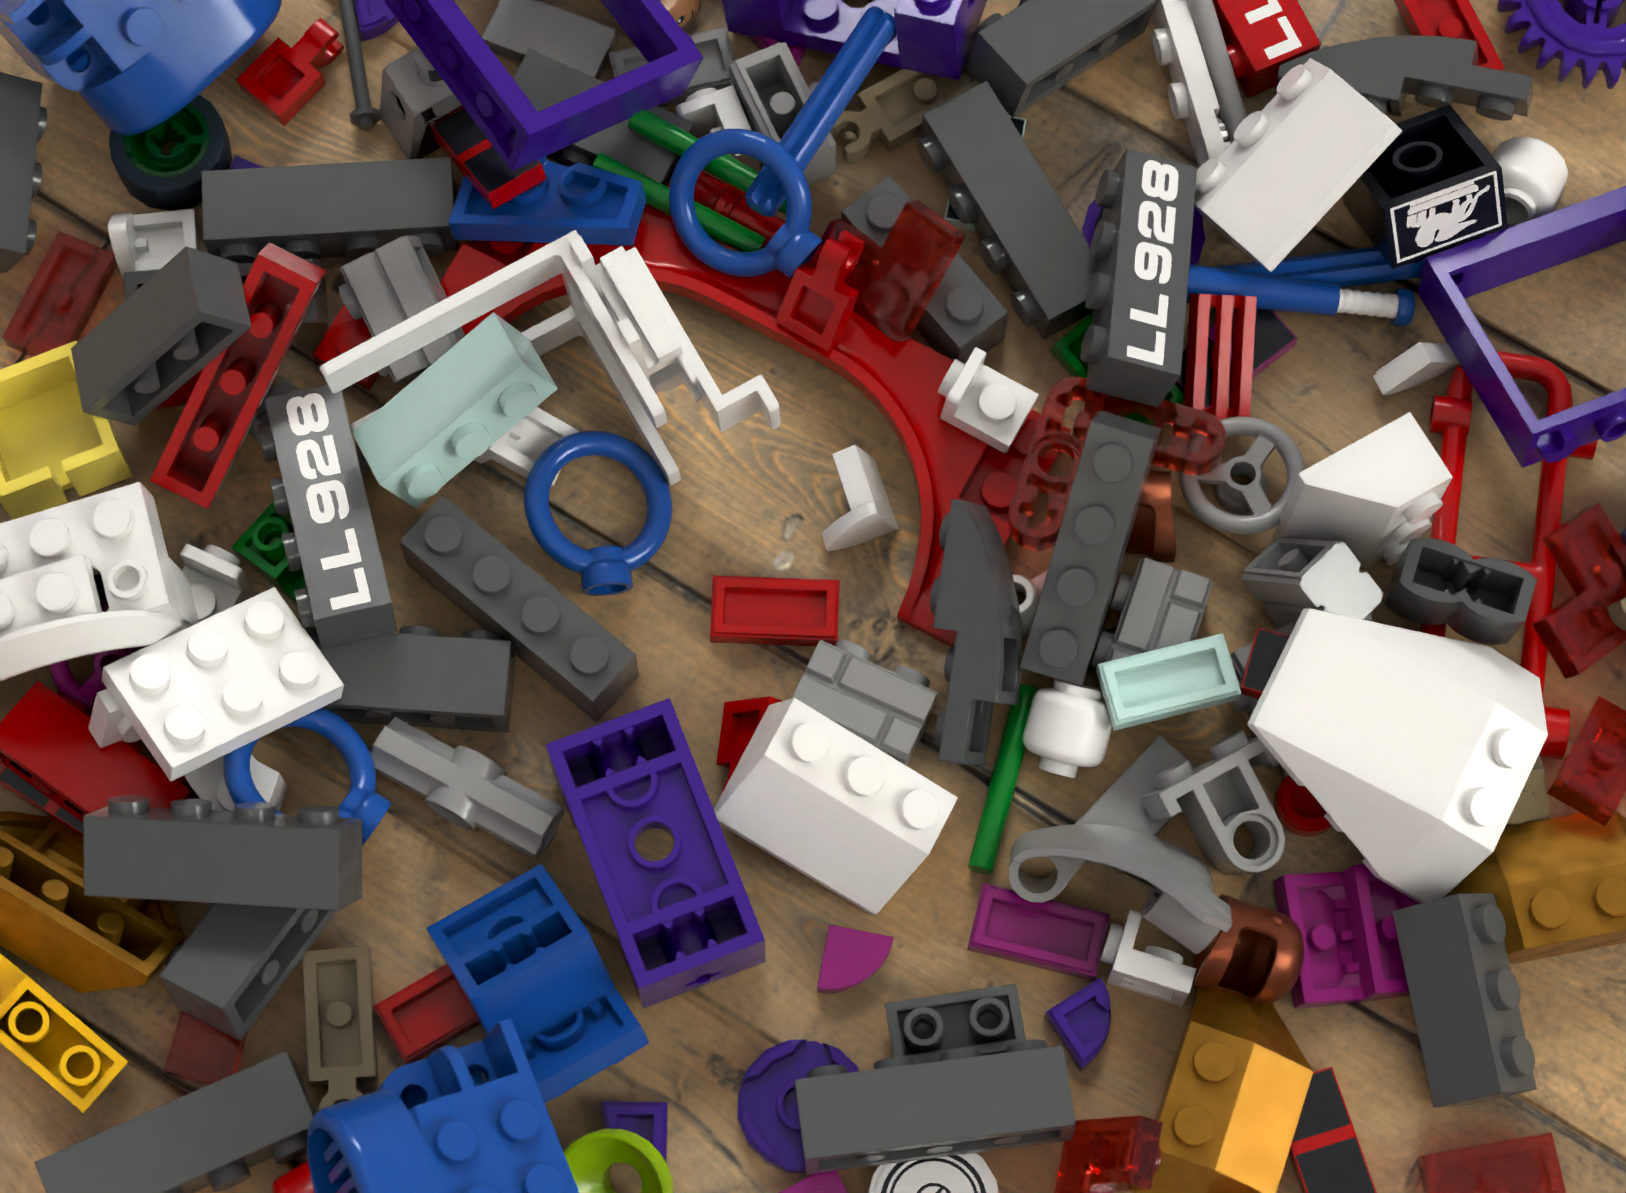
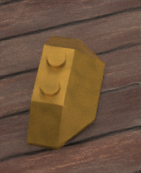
(1557, 885)
(69, 935)
(1230, 1099)

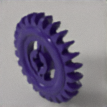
(1571, 35)

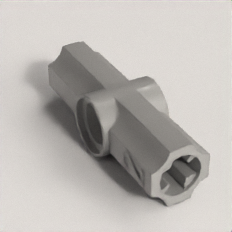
(466, 788)

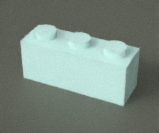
(454, 411)

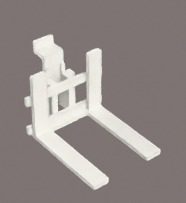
(610, 306)

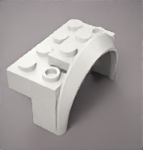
(50, 588)

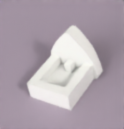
(151, 239)
(867, 498)

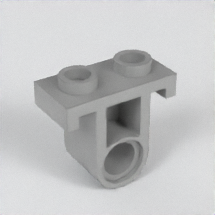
(1218, 800)

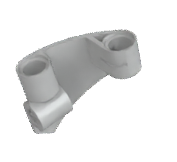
(1183, 886)

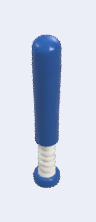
(1301, 295)

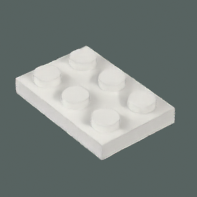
(222, 683)

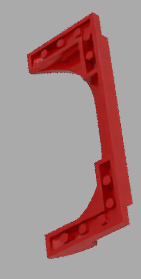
(894, 376)

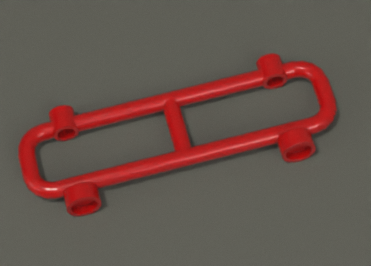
(1452, 418)

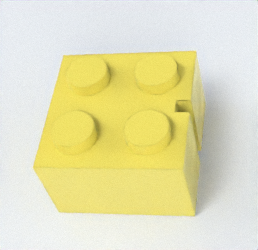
(49, 439)

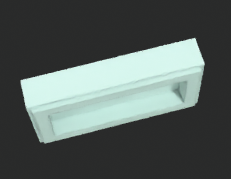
(1168, 682)

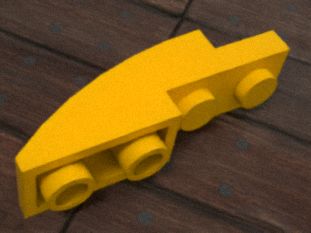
(53, 1039)

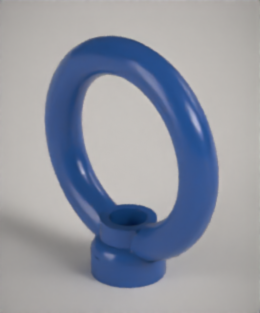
(788, 247)
(603, 568)
(361, 799)

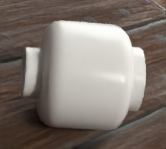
(1531, 177)
(1067, 727)

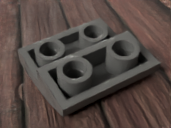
(945, 1022)

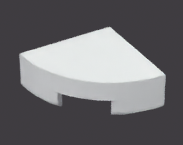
(1415, 367)

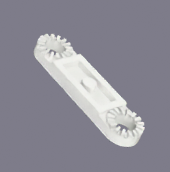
(1192, 90)

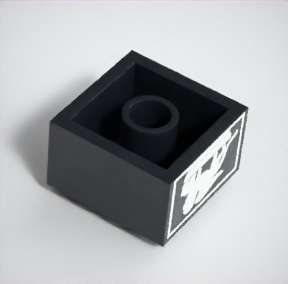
(1429, 190)

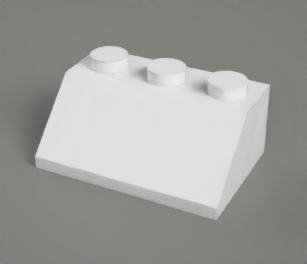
(1291, 162)
(1370, 494)
(832, 805)

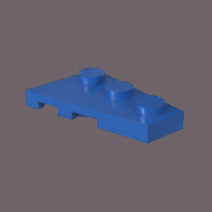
(576, 197)

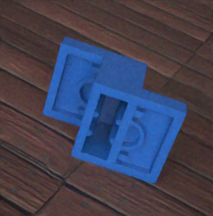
(534, 962)

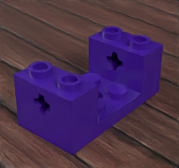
(928, 35)
(675, 916)

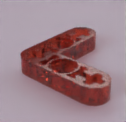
(1049, 437)

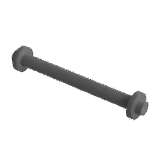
(364, 115)

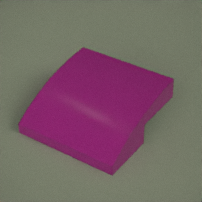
(1346, 936)

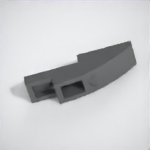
(1425, 66)
(981, 604)

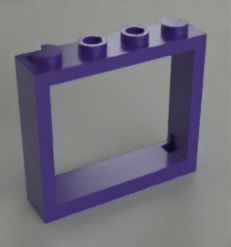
(504, 109)
(1503, 258)

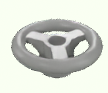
(1249, 497)

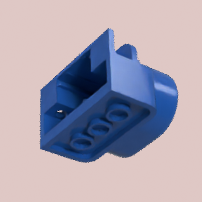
(134, 56)
(444, 1128)

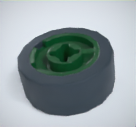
(173, 179)

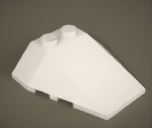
(1403, 742)

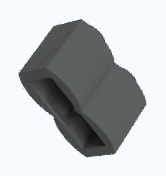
(1475, 597)

